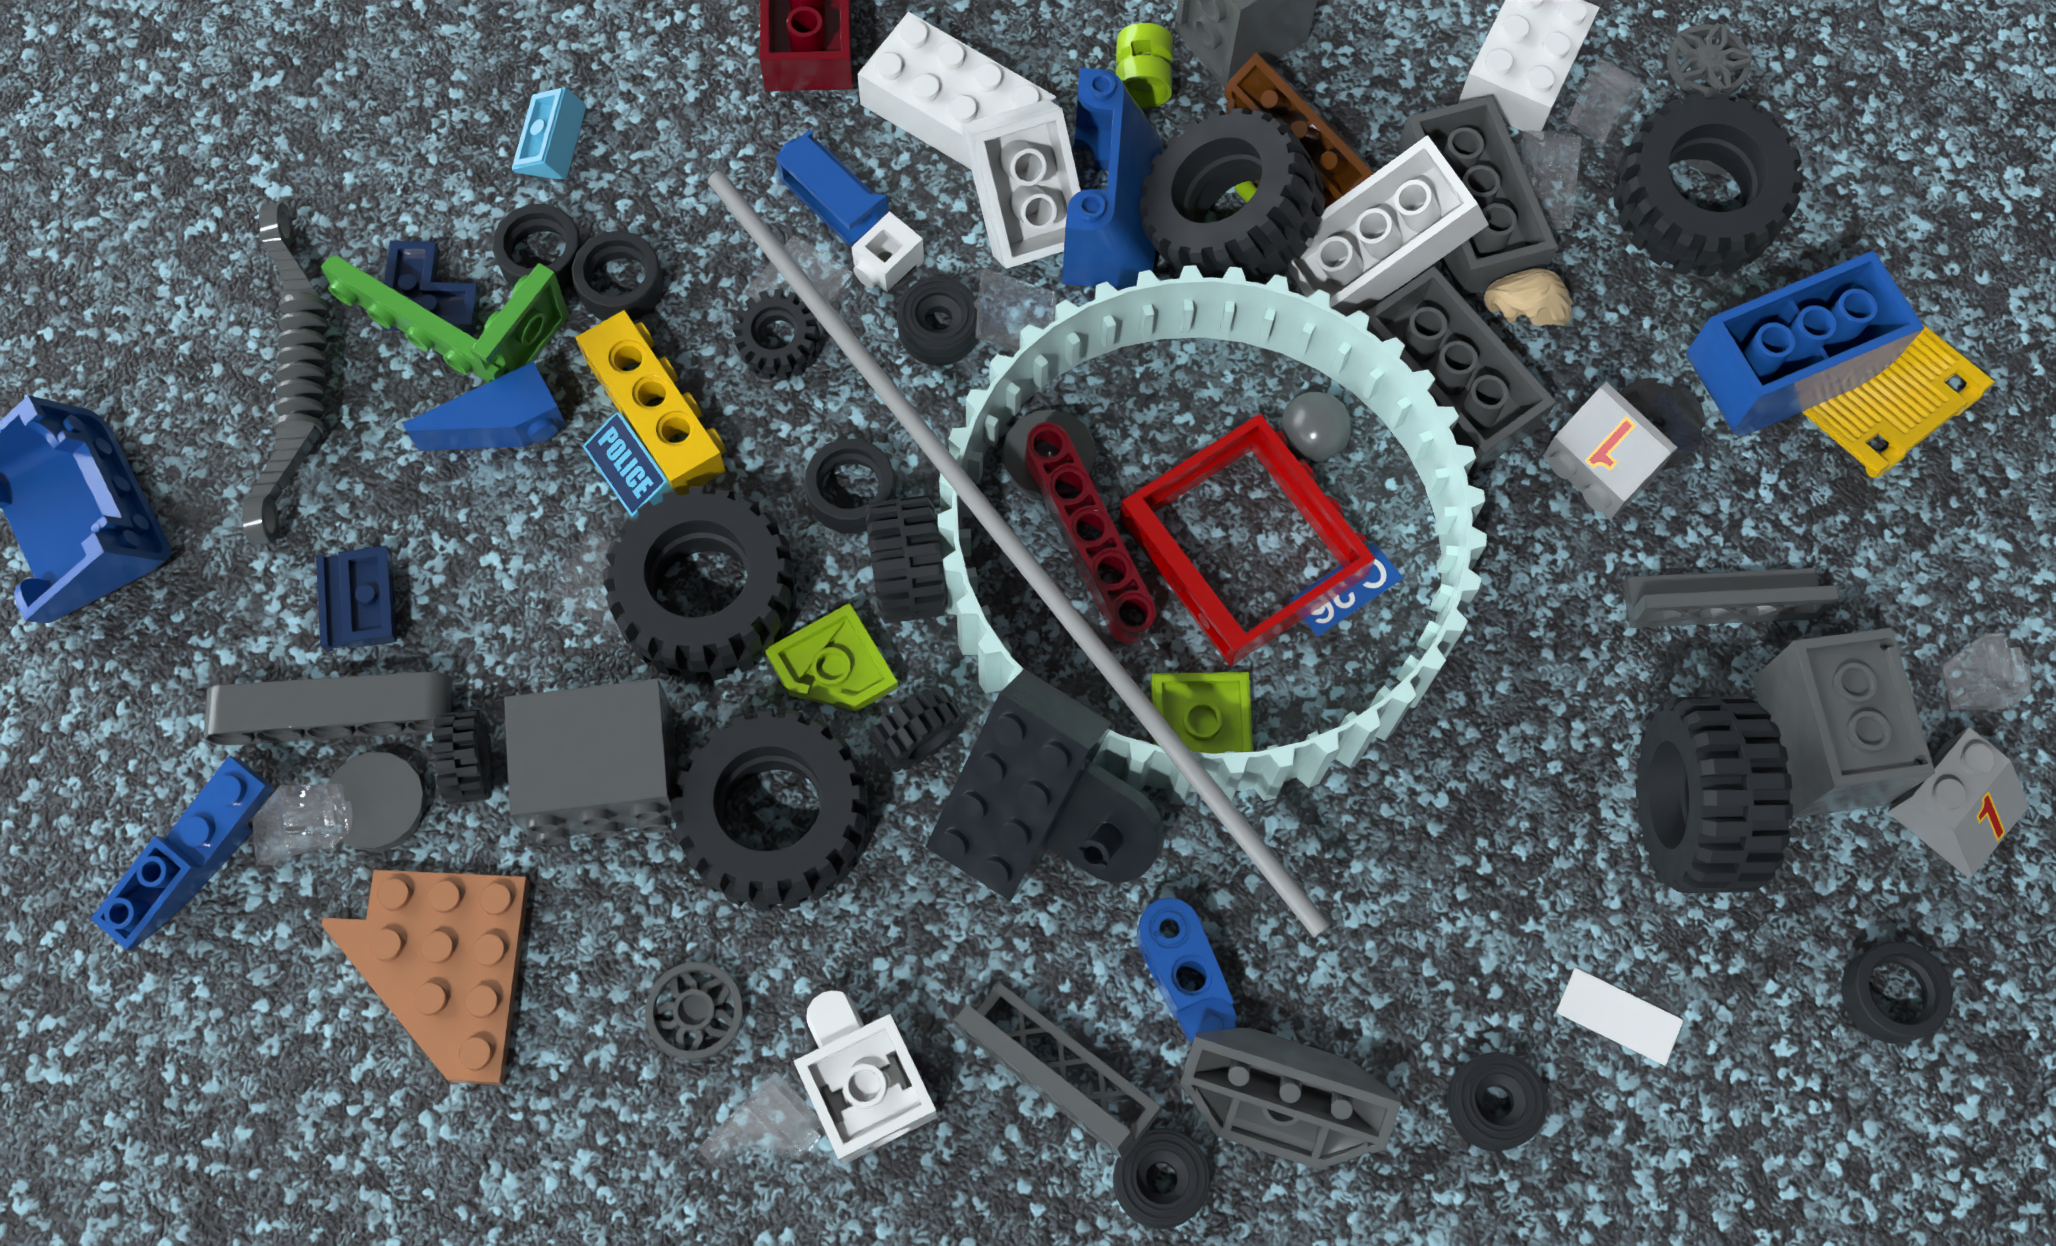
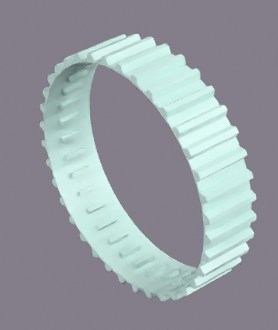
(1279, 322)

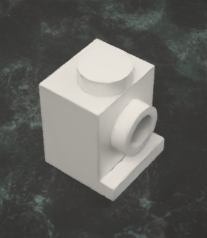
(889, 242)

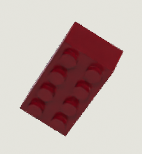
(806, 45)

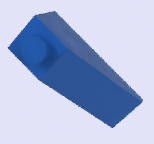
(495, 415)

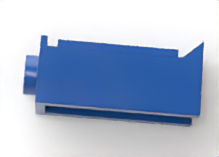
(830, 188)

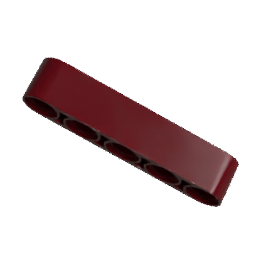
(1089, 510)

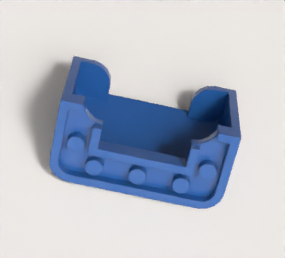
(1105, 226)
(72, 508)

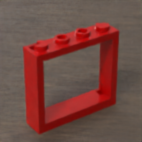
(1183, 578)

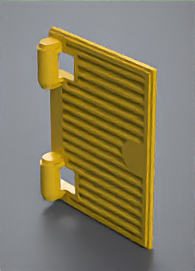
(1901, 403)

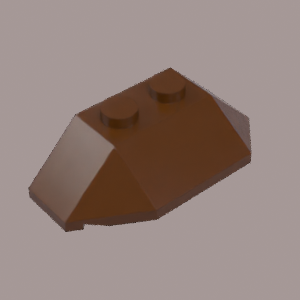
(1265, 89)

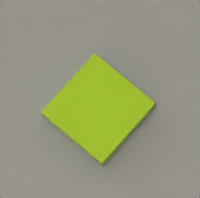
(1206, 709)

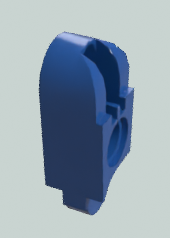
(1197, 1010)

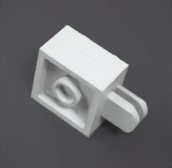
(861, 1078)

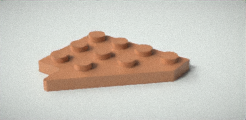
(444, 962)

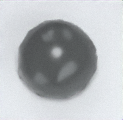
(1316, 426)

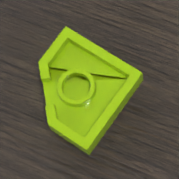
(833, 663)

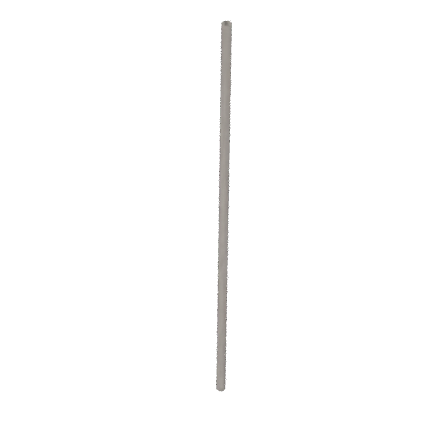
(1024, 561)

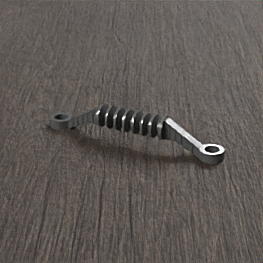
(299, 377)

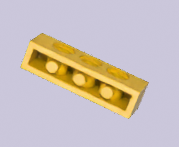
(619, 343)

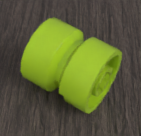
(1145, 63)

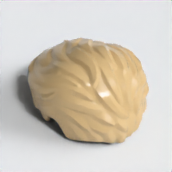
(1531, 293)

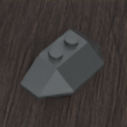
(1287, 1097)

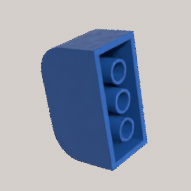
(1803, 343)

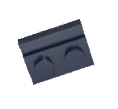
(356, 598)

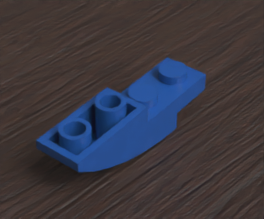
(182, 862)

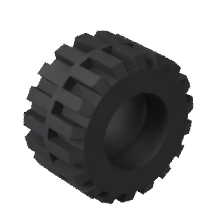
(906, 559)

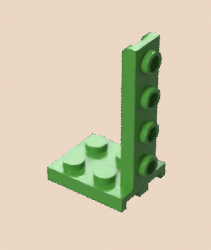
(509, 337)

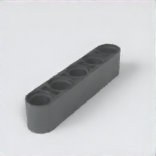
(326, 708)

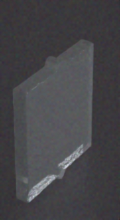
(823, 271)
(1008, 307)
(582, 582)

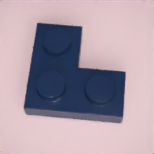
(413, 273)

